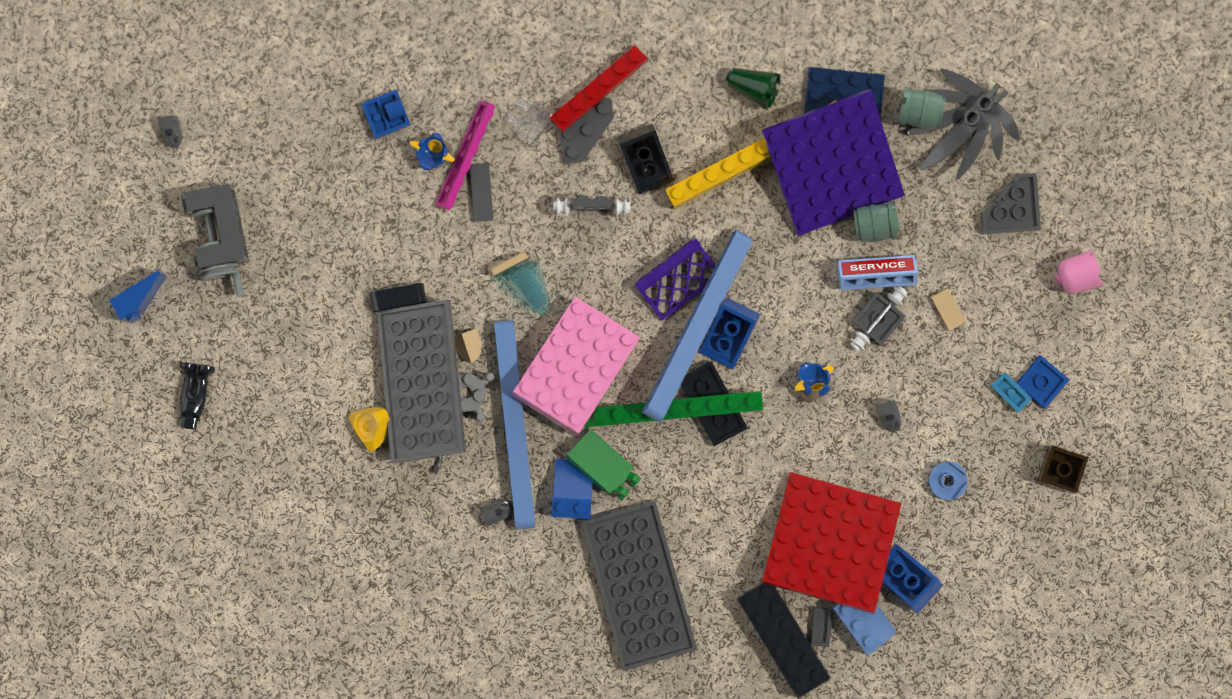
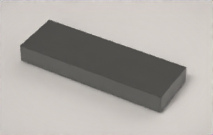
(481, 192)

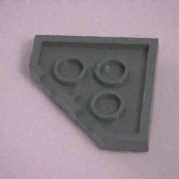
(585, 133)
(1014, 208)

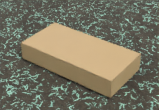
(509, 264)
(948, 309)

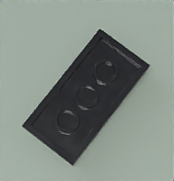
(707, 382)

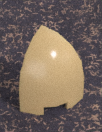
(468, 345)

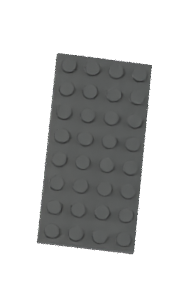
(421, 381)
(639, 586)

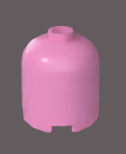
(1079, 273)

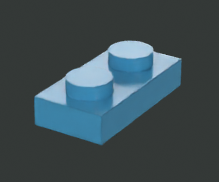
(1011, 391)

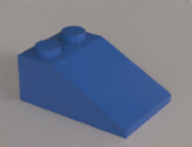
(137, 298)
(729, 333)
(571, 492)
(909, 579)

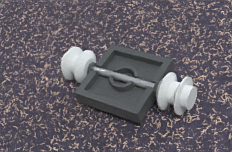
(582, 203)
(878, 318)

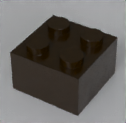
(1062, 469)

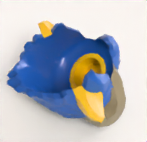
(432, 151)
(814, 381)

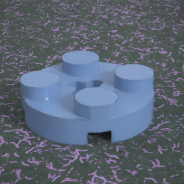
(958, 478)

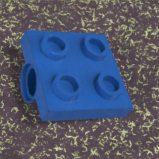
(386, 114)

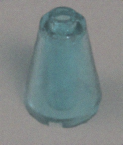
(530, 286)

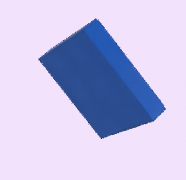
(1042, 381)

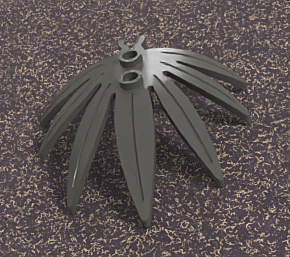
(979, 114)

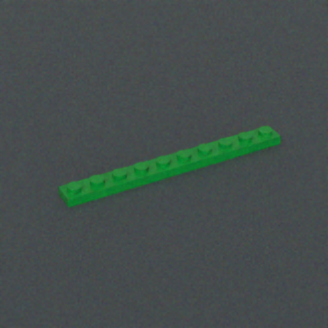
(678, 409)

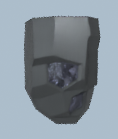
(171, 130)
(889, 416)
(496, 511)

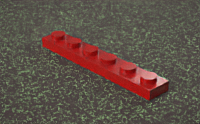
(598, 89)

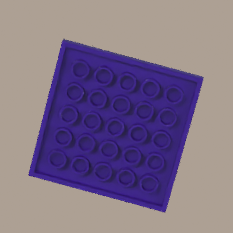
(833, 162)

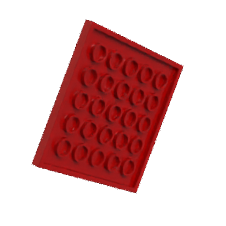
(831, 543)

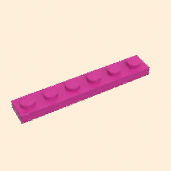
(465, 155)

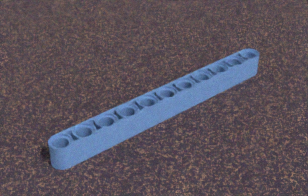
(697, 326)
(514, 425)

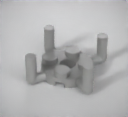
(478, 393)

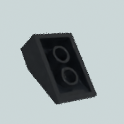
(645, 158)

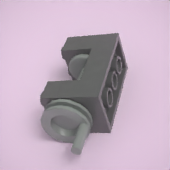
(219, 257)

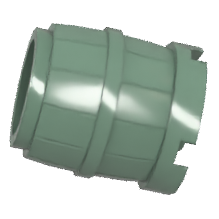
(921, 109)
(876, 222)

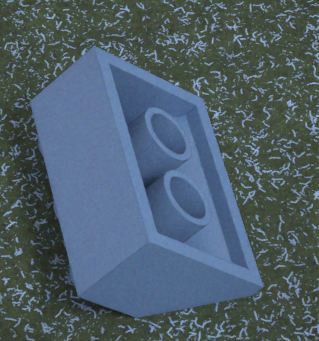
(866, 628)

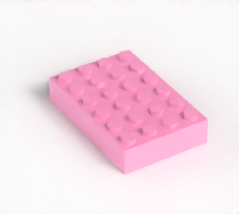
(575, 366)

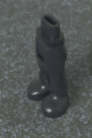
(193, 404)

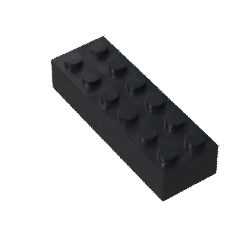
(783, 639)

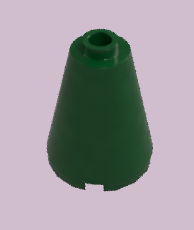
(755, 85)

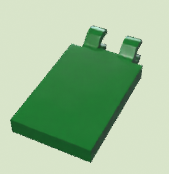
(602, 465)

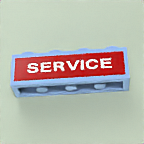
(877, 272)

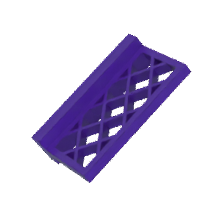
(668, 265)

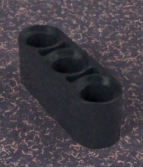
(398, 296)

